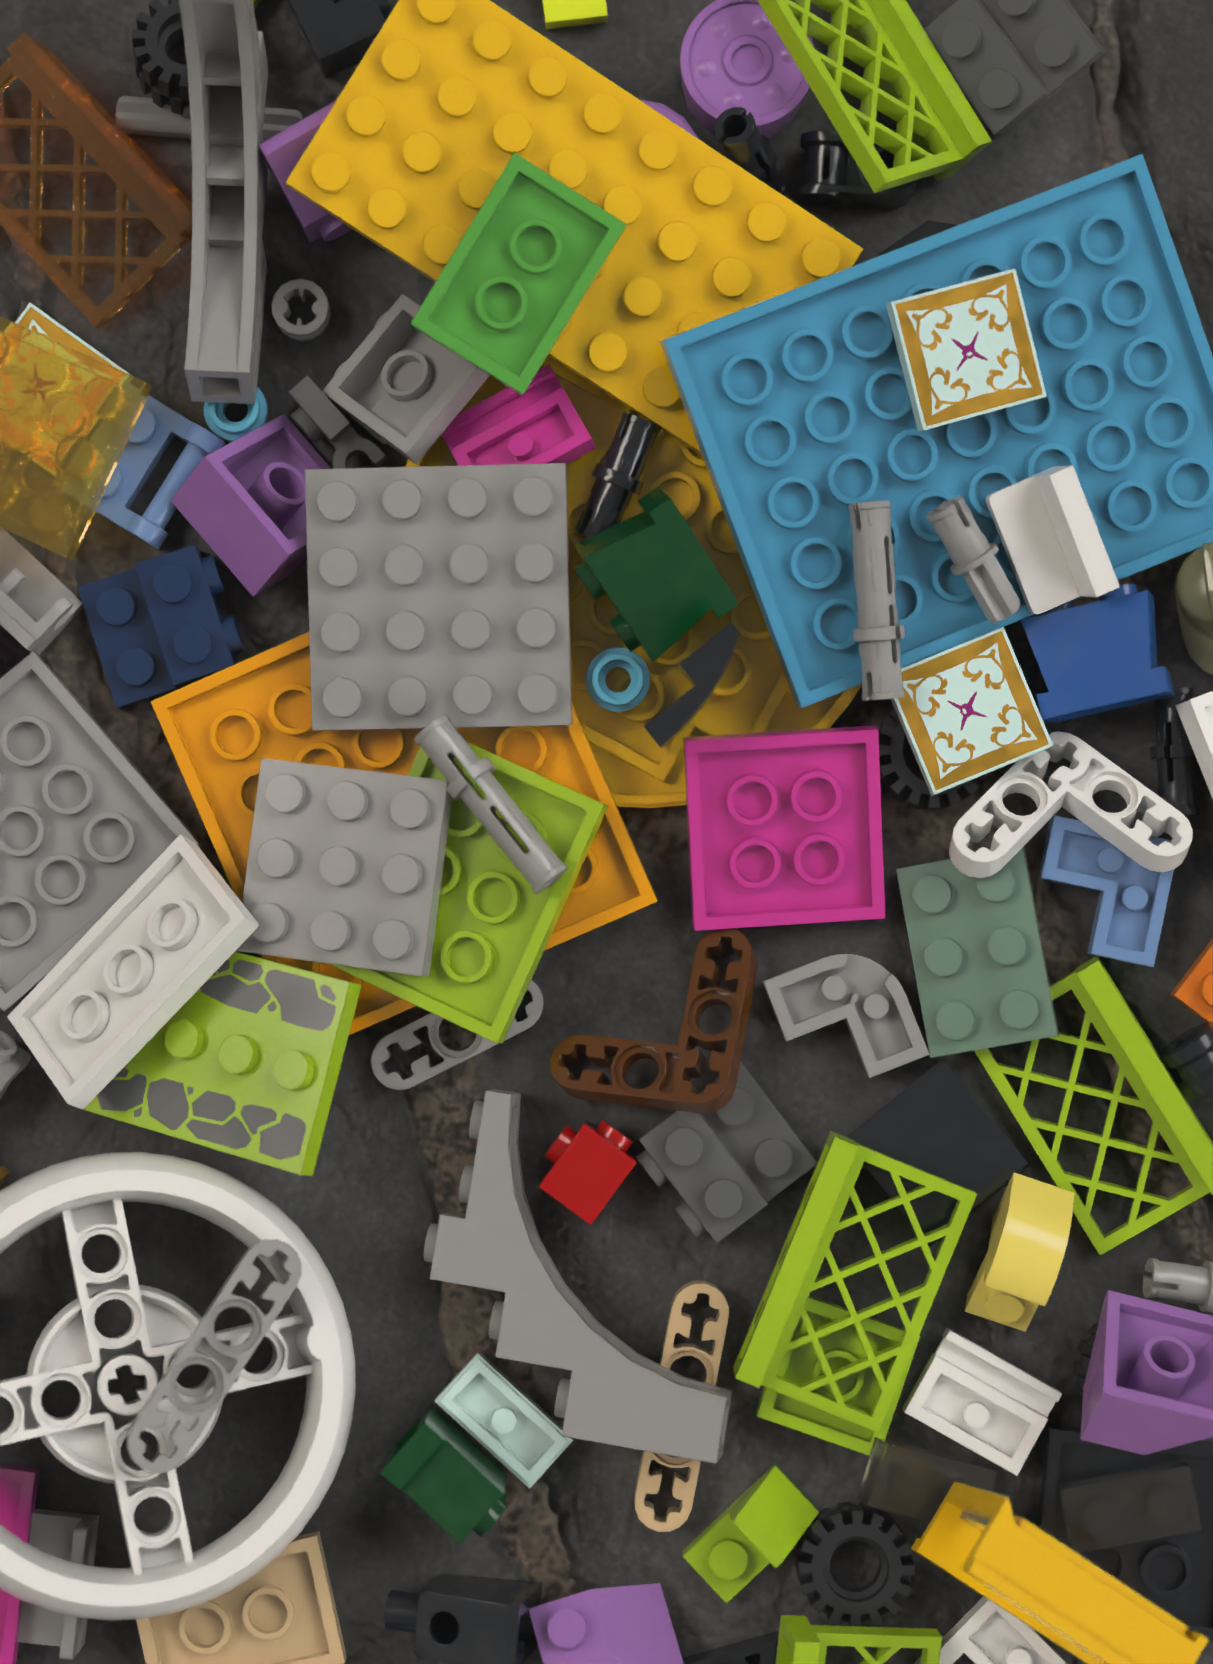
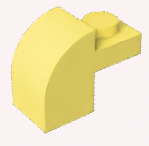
(1022, 1253)

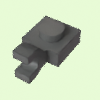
(321, 419)

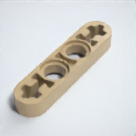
(712, 1329)

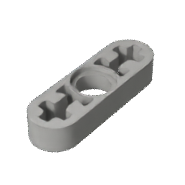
(422, 1067)

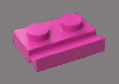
(519, 428)

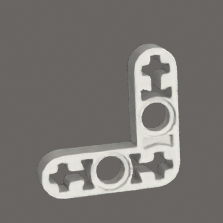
(1073, 791)

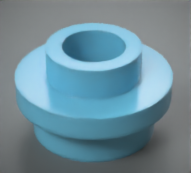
(230, 431)
(612, 659)

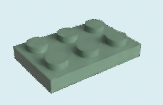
(977, 956)

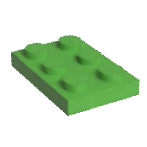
(518, 274)

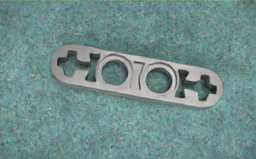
(223, 1360)

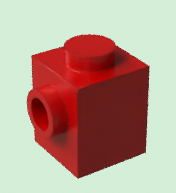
(587, 1167)

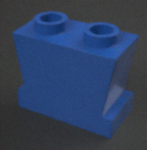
(1098, 655)

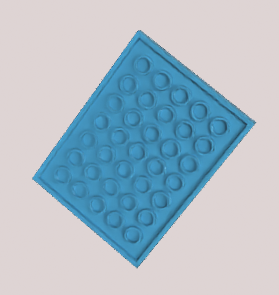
(813, 413)

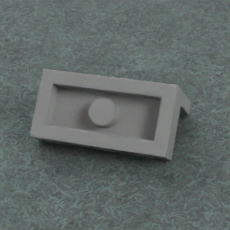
(74, 1540)

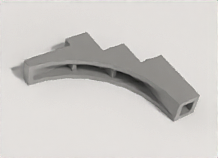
(228, 198)
(496, 1246)

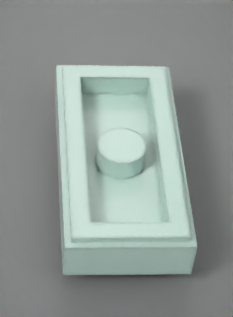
(503, 1419)

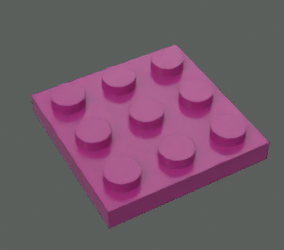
(784, 827)

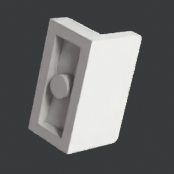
(1051, 539)

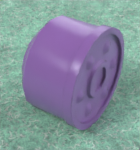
(739, 61)

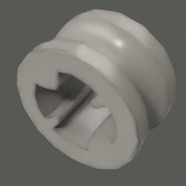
(320, 308)

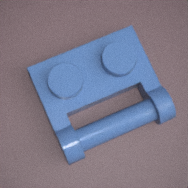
(142, 452)

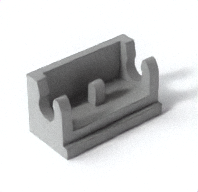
(32, 600)

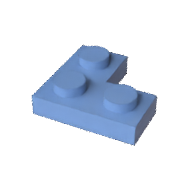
(1130, 896)

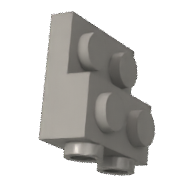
(403, 384)

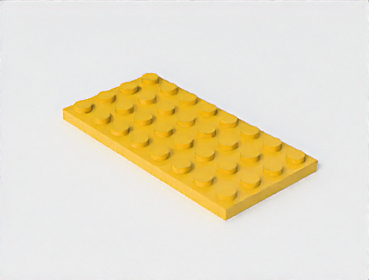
(470, 85)

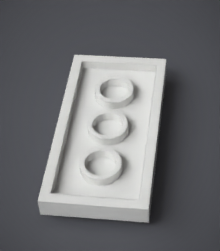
(132, 971)

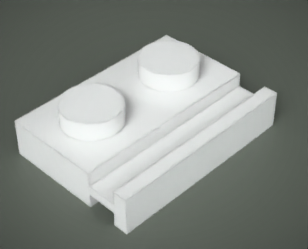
(981, 1401)

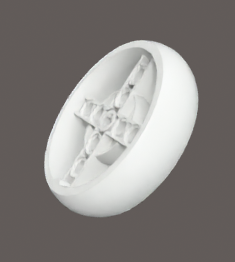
(89, 1440)

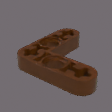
(675, 1062)

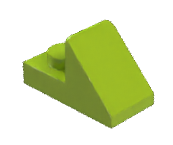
(751, 1534)

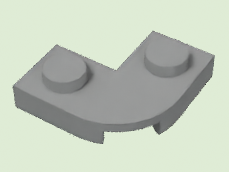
(854, 991)

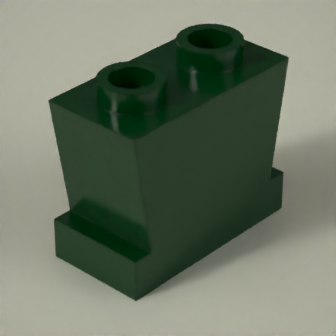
(653, 576)
(447, 1475)

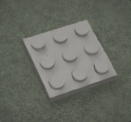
(346, 866)

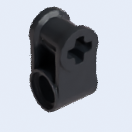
(846, 182)

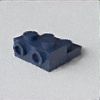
(161, 625)

